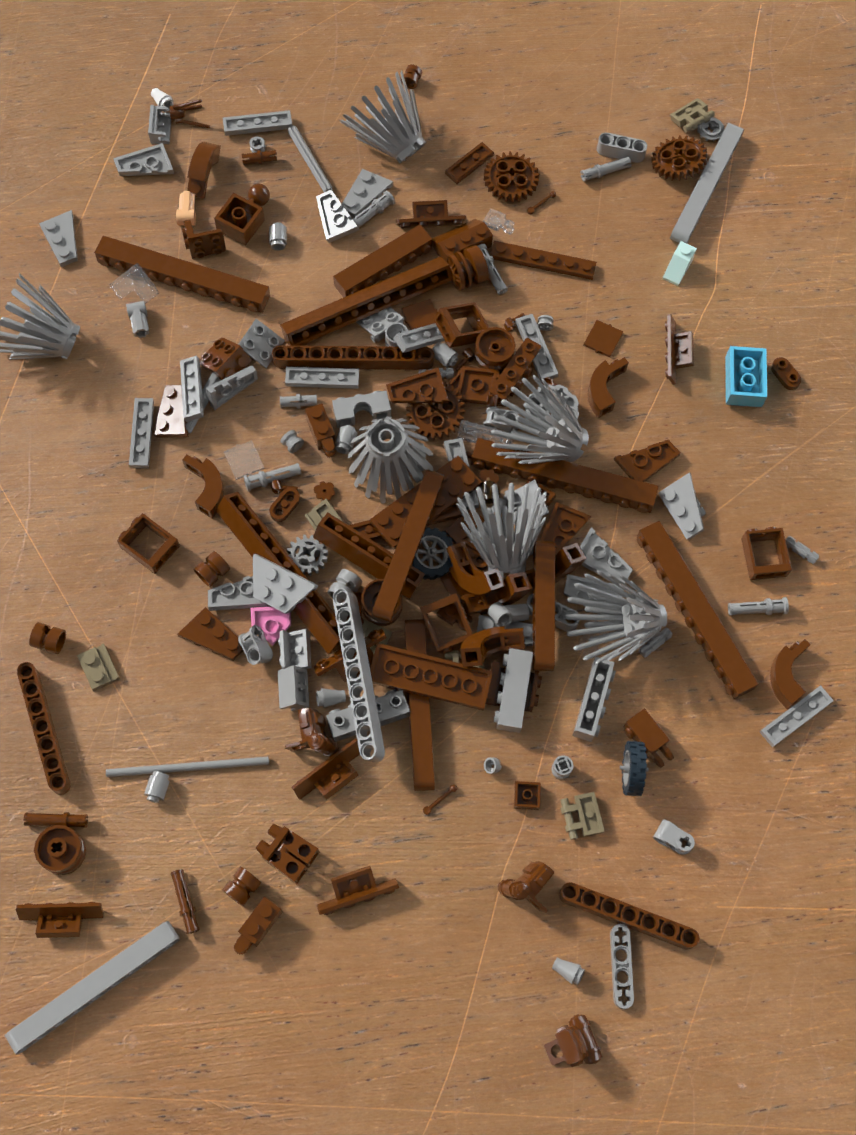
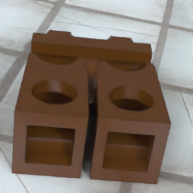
(280, 851)

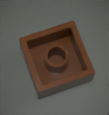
(527, 795)

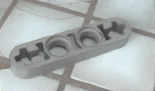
(625, 966)

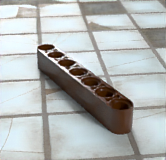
(543, 606)
(47, 736)
(639, 915)

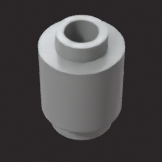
(278, 236)
(445, 355)
(344, 438)
(157, 786)

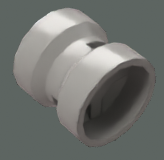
(559, 769)

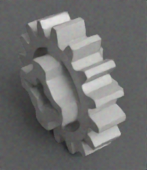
(310, 547)

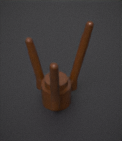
(177, 112)

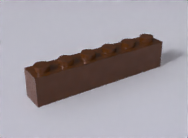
(383, 261)
(361, 551)

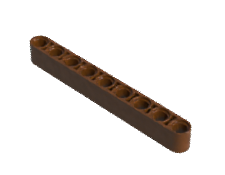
(344, 361)
(407, 546)
(420, 716)

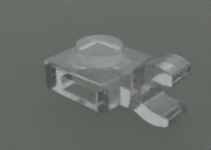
(497, 220)

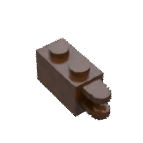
(321, 429)
(645, 729)
(257, 925)

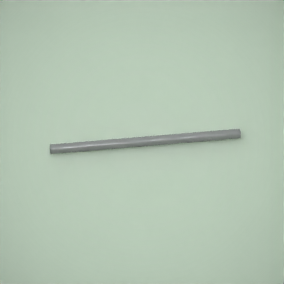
(187, 766)

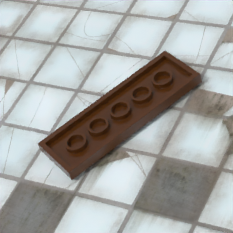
(457, 481)
(430, 676)

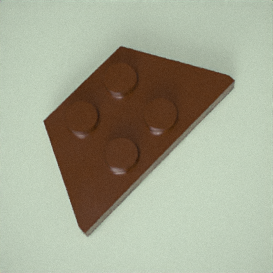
(475, 384)

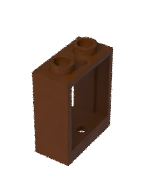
(445, 322)
(162, 553)
(767, 571)
(437, 605)

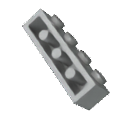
(514, 691)
(593, 699)
(390, 709)

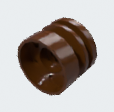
(468, 267)
(369, 598)

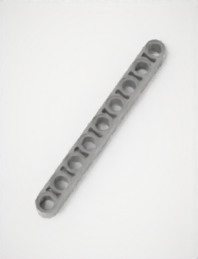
(706, 184)
(364, 681)
(91, 987)

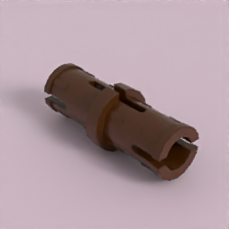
(259, 157)

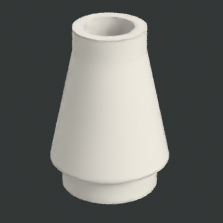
(162, 98)

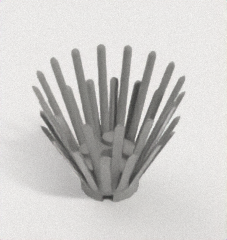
(396, 135)
(41, 334)
(557, 437)
(389, 456)
(503, 546)
(637, 616)

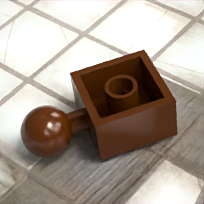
(243, 217)

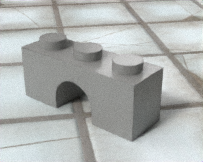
(375, 403)

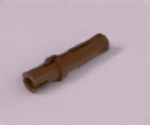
(66, 819)
(185, 903)

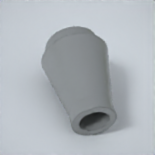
(330, 697)
(570, 971)

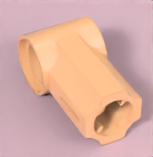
(186, 208)

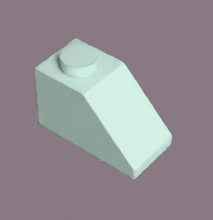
(679, 263)

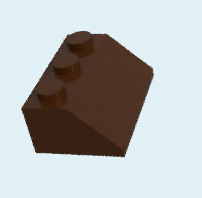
(464, 236)

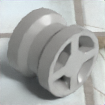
(292, 441)

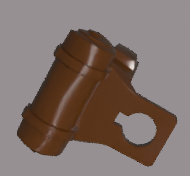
(313, 734)
(528, 885)
(575, 1043)

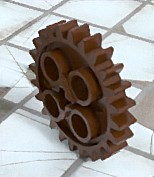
(679, 158)
(515, 172)
(426, 422)

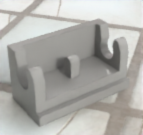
(159, 125)
(293, 688)

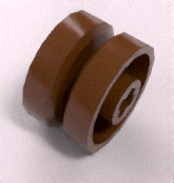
(494, 349)
(48, 847)

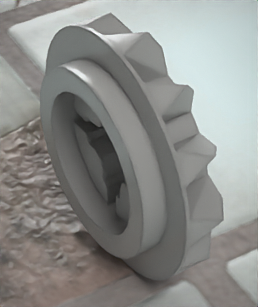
(715, 125)

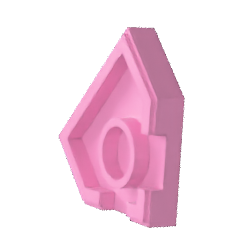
(271, 622)

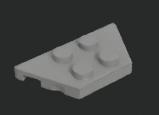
(278, 585)

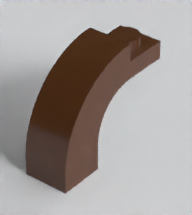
(201, 163)
(598, 395)
(213, 489)
(566, 562)
(468, 575)
(515, 588)
(488, 641)
(781, 676)

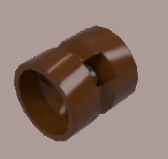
(211, 569)
(45, 637)
(241, 886)

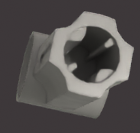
(137, 314)
(506, 614)

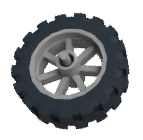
(443, 541)
(634, 768)

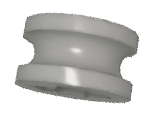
(254, 142)
(545, 322)

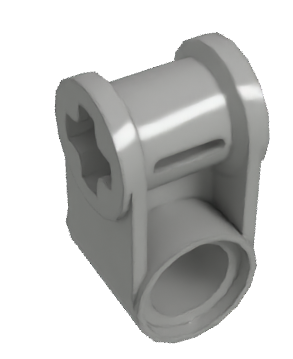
(510, 414)
(255, 646)
(672, 836)

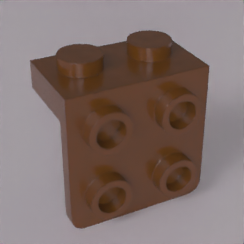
(203, 243)
(225, 358)

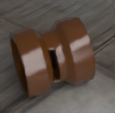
(412, 75)

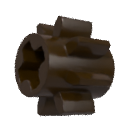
(487, 491)

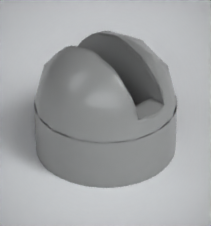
(492, 761)

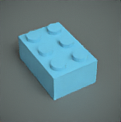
(746, 376)

